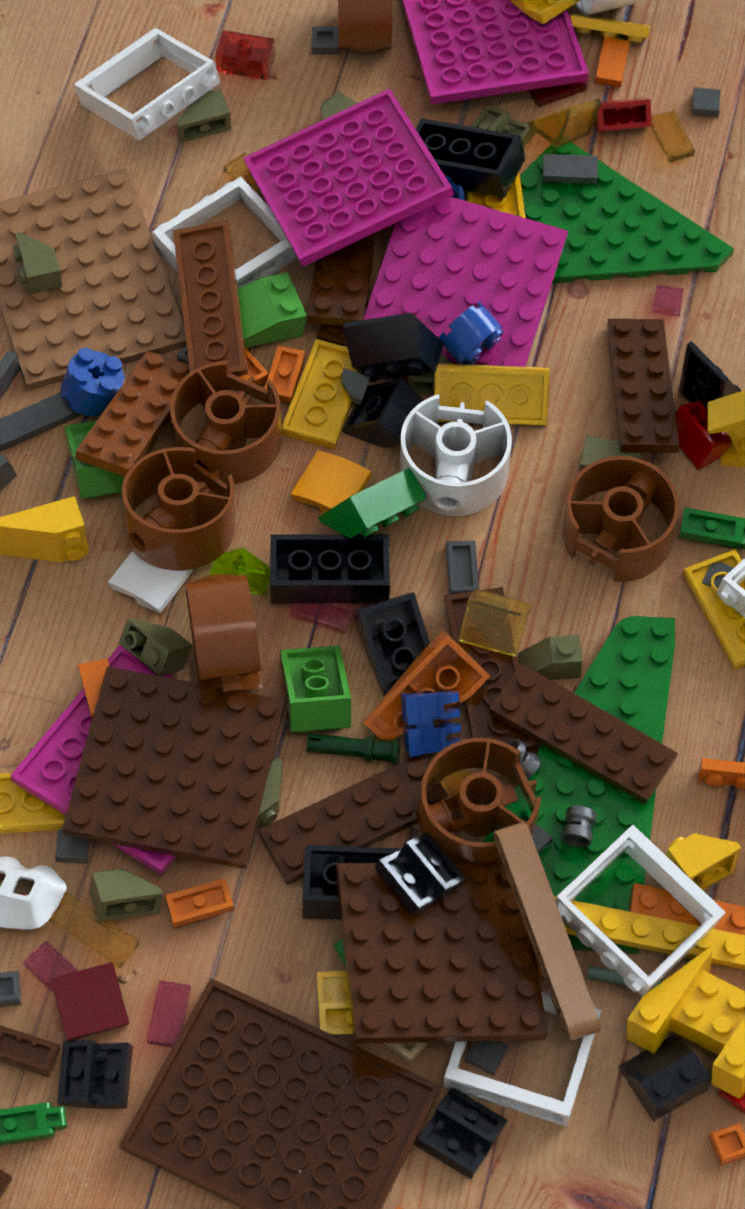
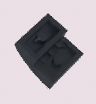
(420, 873)
(95, 1074)
(461, 1132)

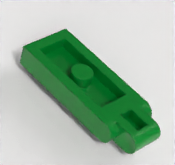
(713, 528)
(30, 1122)

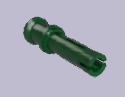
(368, 748)

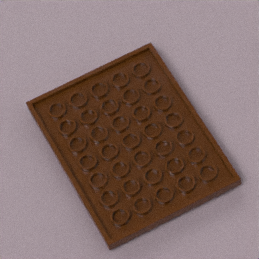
(278, 1110)

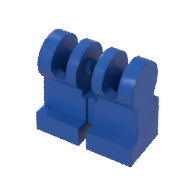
(418, 714)

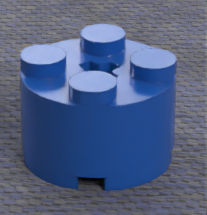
(472, 333)
(91, 381)

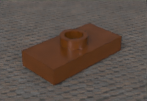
(27, 1051)

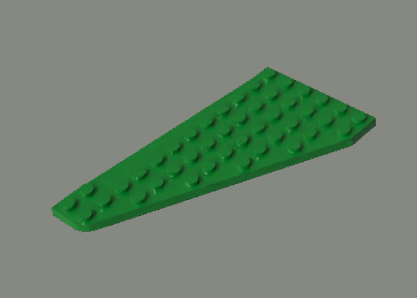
(633, 685)

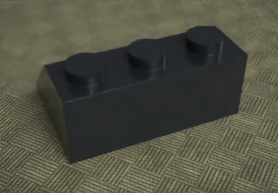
(392, 347)
(319, 881)

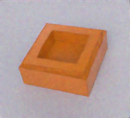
(728, 1144)

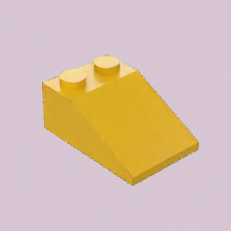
(45, 533)

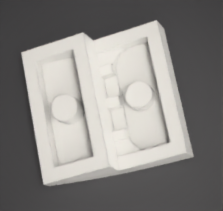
(148, 584)

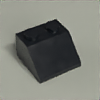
(382, 413)
(667, 1077)

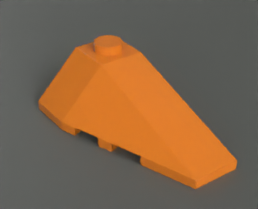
(437, 669)

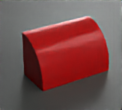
(624, 114)
(694, 436)

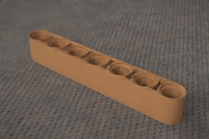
(546, 931)

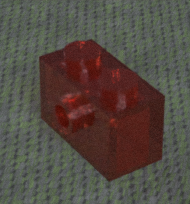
(245, 55)

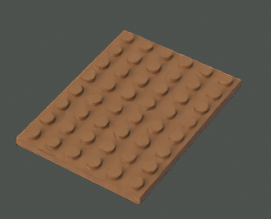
(110, 277)

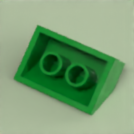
(376, 505)

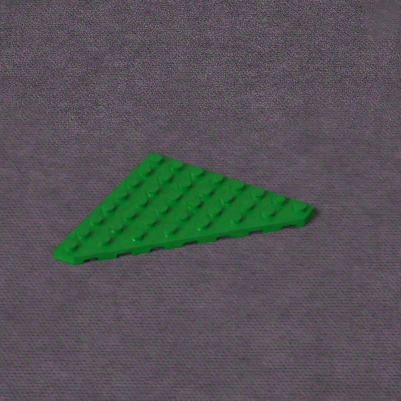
(616, 226)

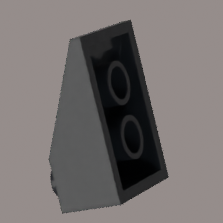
(702, 378)
(391, 636)

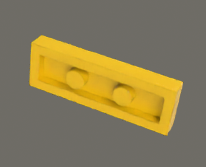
(610, 27)

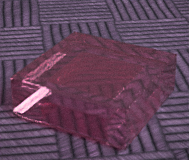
(668, 300)

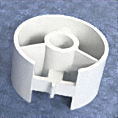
(455, 454)

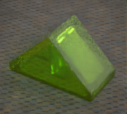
(243, 562)

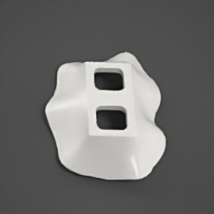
(37, 907)

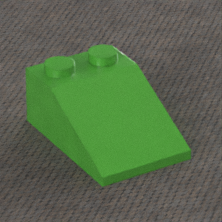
(271, 310)
(90, 480)
(316, 689)

